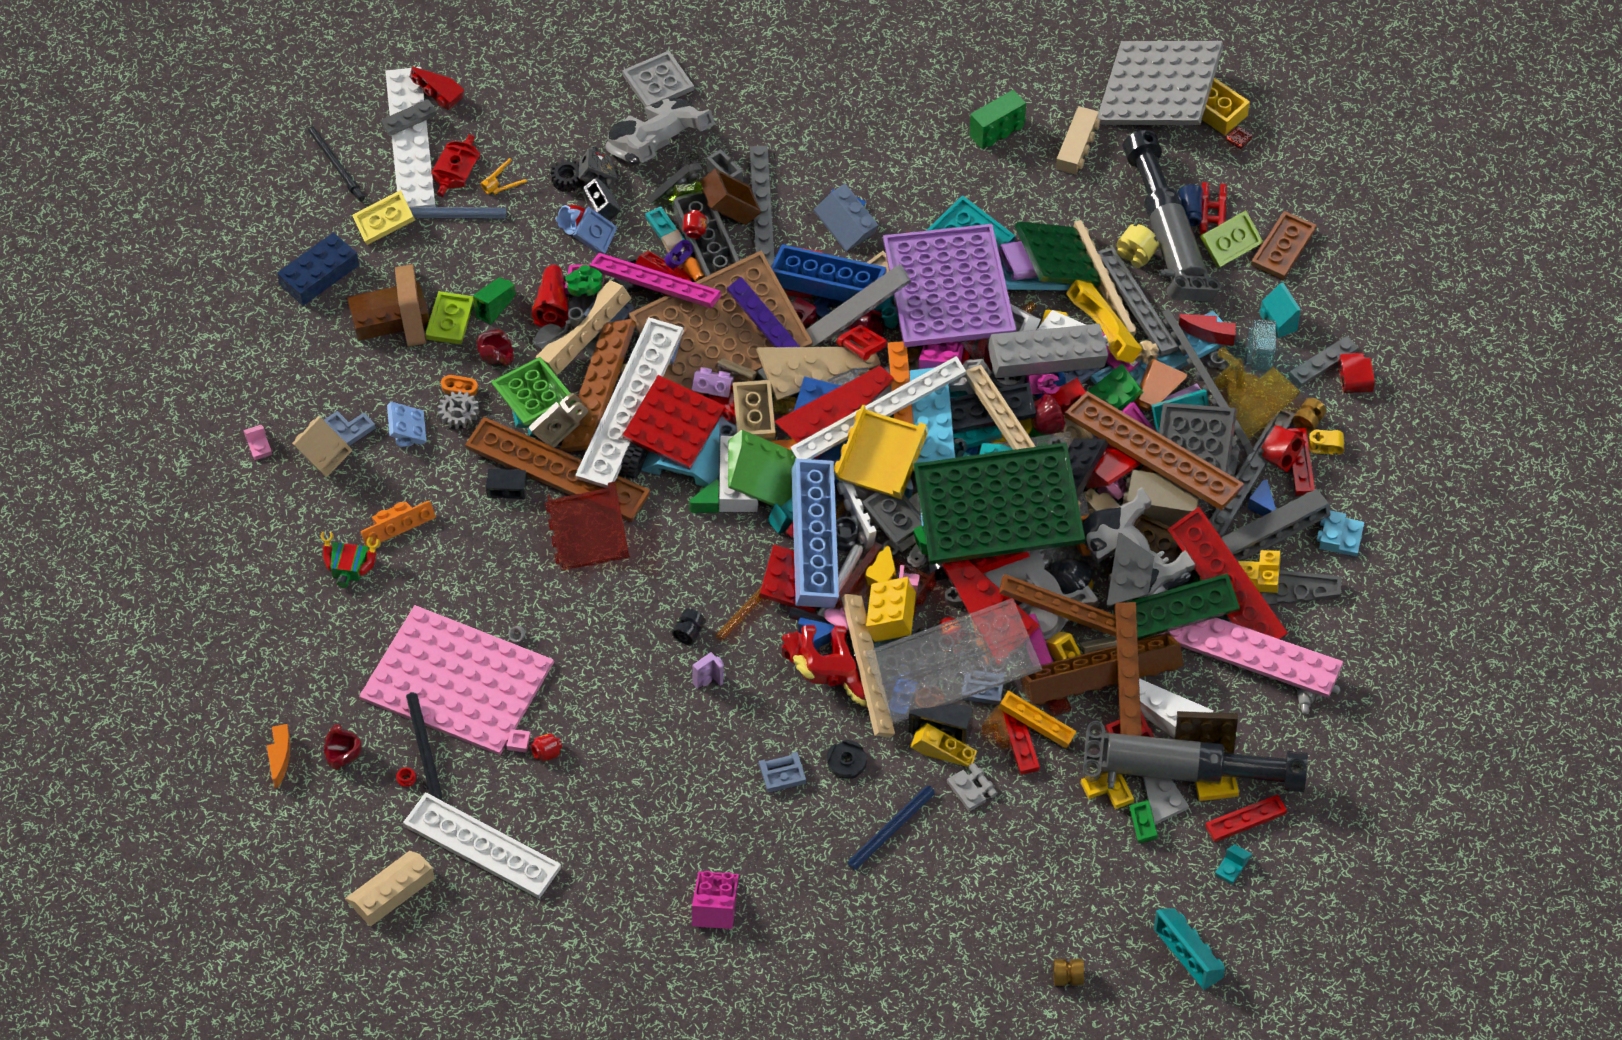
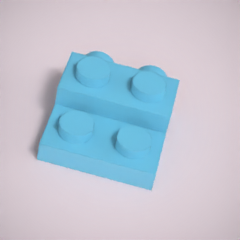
(1340, 534)

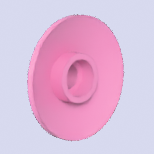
(836, 617)

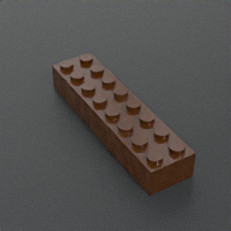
(1099, 669)

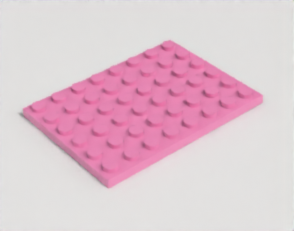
(462, 676)

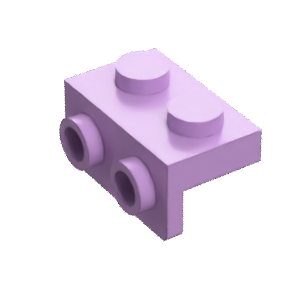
(712, 383)

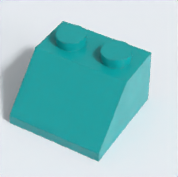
(1282, 308)

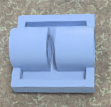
(406, 424)

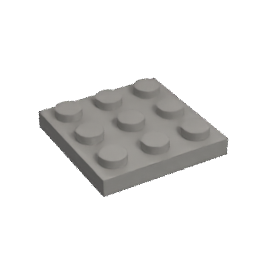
(658, 79)

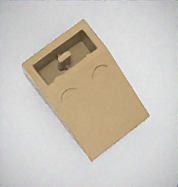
(322, 446)

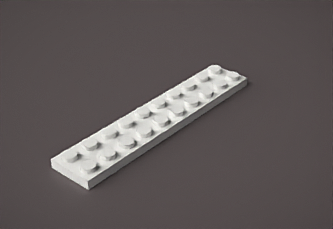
(412, 144)
(648, 359)

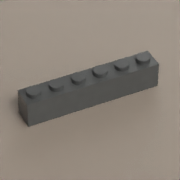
(1277, 525)

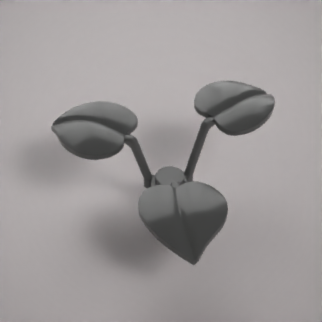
(552, 332)

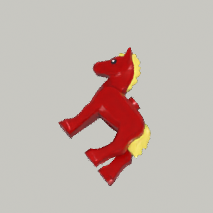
(827, 669)

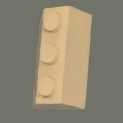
(754, 408)

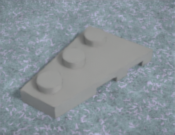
(1164, 798)

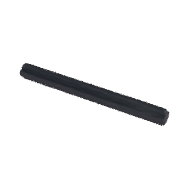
(423, 745)

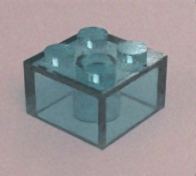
(1261, 345)

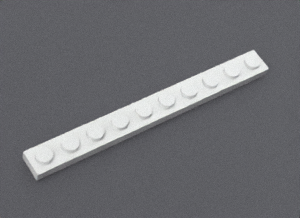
(885, 406)

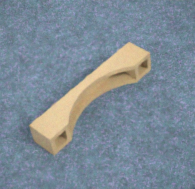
(607, 305)

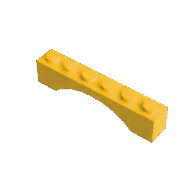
(1120, 340)

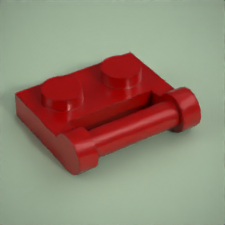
(865, 338)

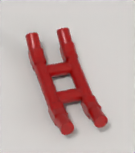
(1221, 205)

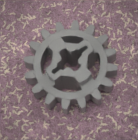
(458, 408)

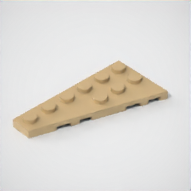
(789, 365)

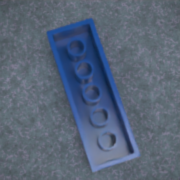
(823, 273)

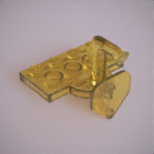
(1260, 397)

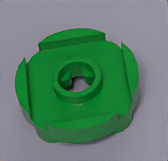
(577, 280)

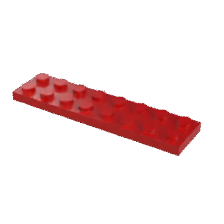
(1213, 558)

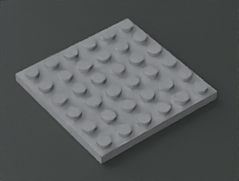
(1160, 82)

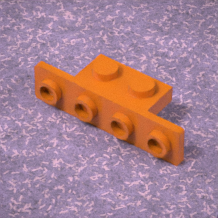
(397, 520)

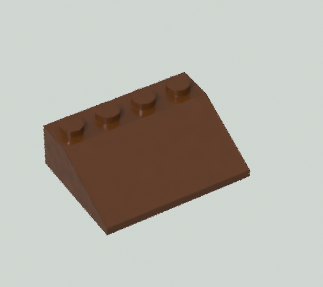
(379, 312)

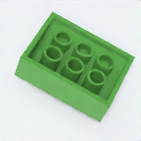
(531, 390)
(760, 468)

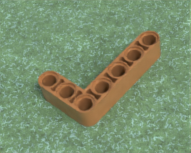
(409, 305)

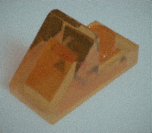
(996, 724)

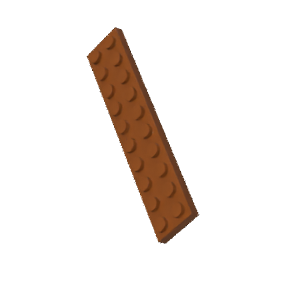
(1154, 450)
(547, 464)

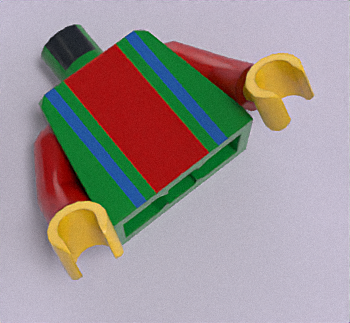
(348, 560)

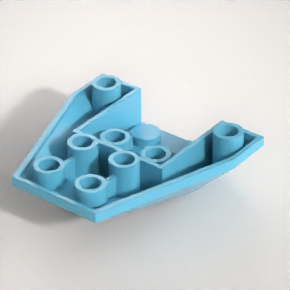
(704, 469)

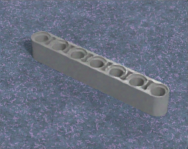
(858, 305)

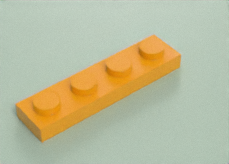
(1037, 719)

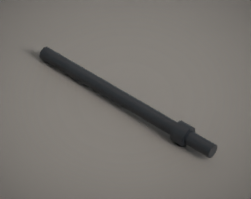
(352, 185)

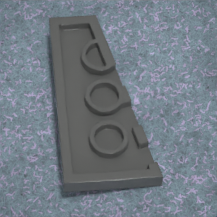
(1303, 587)

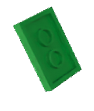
(1117, 388)

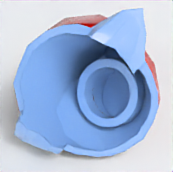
(569, 218)

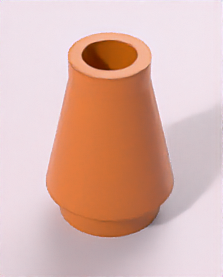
(693, 269)

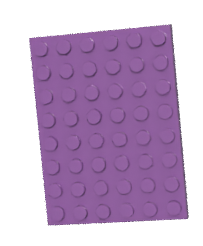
(954, 285)

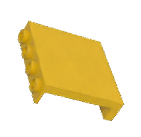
(880, 453)

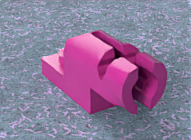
(1042, 383)

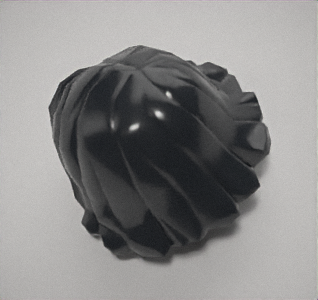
(1071, 574)

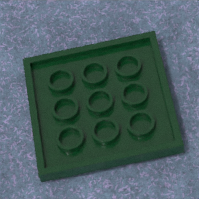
(1057, 253)

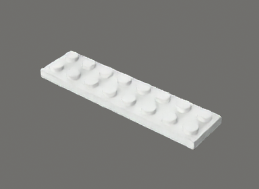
(482, 845)

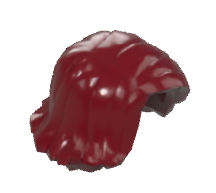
(495, 347)
(1048, 417)
(341, 747)

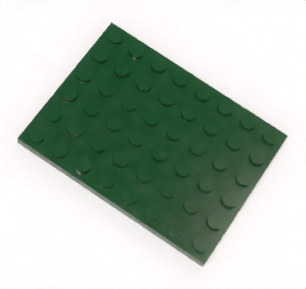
(998, 503)

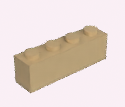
(1077, 140)

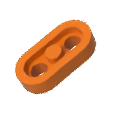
(459, 384)

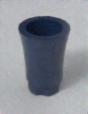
(1191, 200)

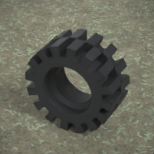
(563, 183)
(633, 460)

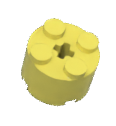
(1137, 245)

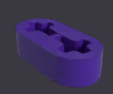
(681, 256)

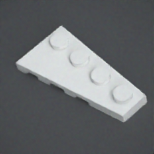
(866, 532)

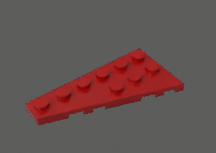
(835, 405)
(979, 591)

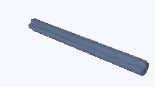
(458, 212)

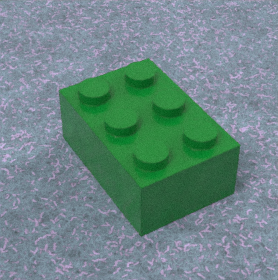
(997, 119)

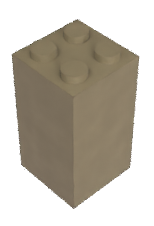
(1168, 499)

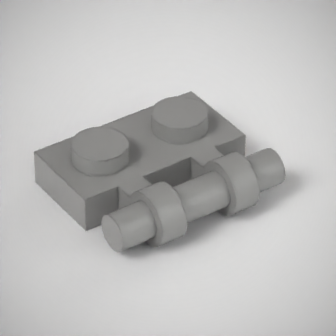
(967, 791)

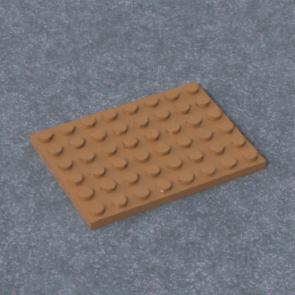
(725, 328)

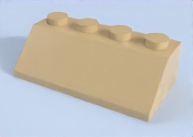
(391, 887)

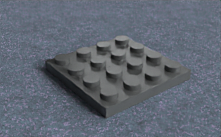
(1201, 430)

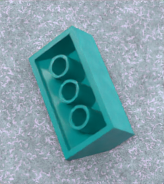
(1188, 947)

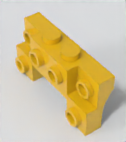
(1264, 573)

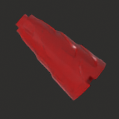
(551, 300)

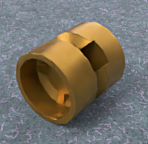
(1309, 414)
(1068, 972)

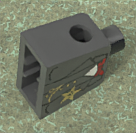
(596, 165)

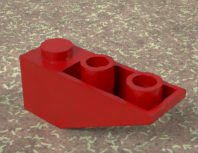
(440, 87)

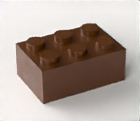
(730, 197)

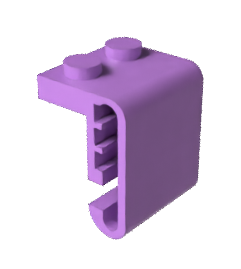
(1016, 260)

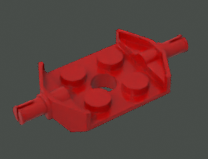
(454, 175)

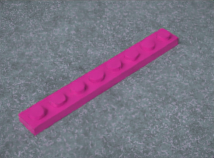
(656, 280)

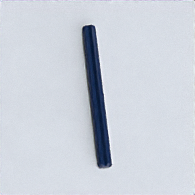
(891, 827)

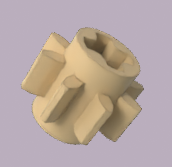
(1148, 352)

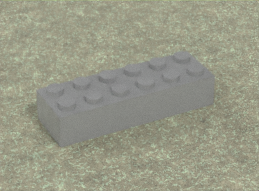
(1047, 350)

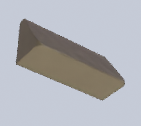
(736, 370)

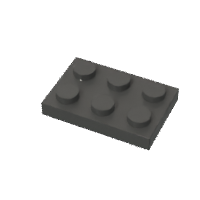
(893, 515)

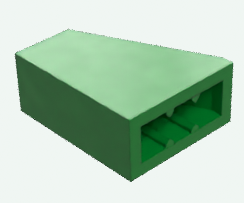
(493, 299)

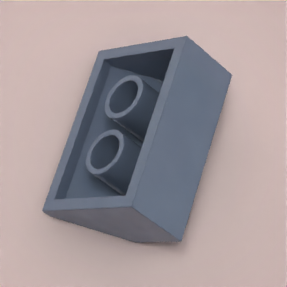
(846, 218)

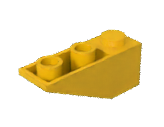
(940, 745)

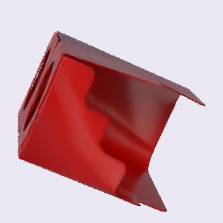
(1357, 373)
(1282, 447)

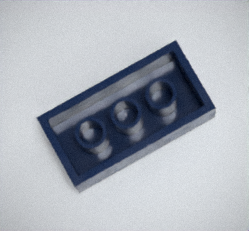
(318, 269)

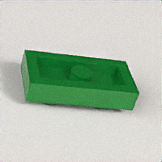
(1143, 821)

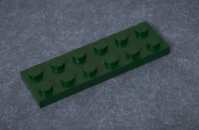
(1185, 606)

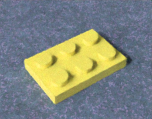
(383, 217)

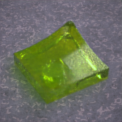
(680, 190)

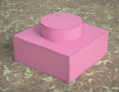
(518, 740)

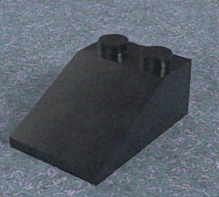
(950, 719)

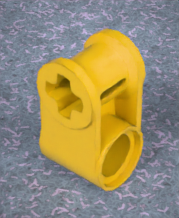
(1327, 441)

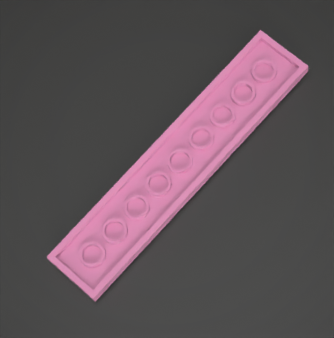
(1261, 654)

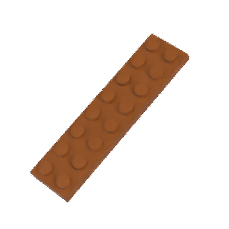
(600, 381)

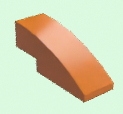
(279, 753)

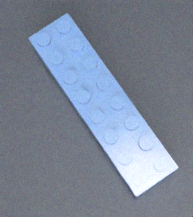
(815, 533)

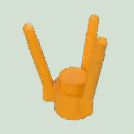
(491, 184)

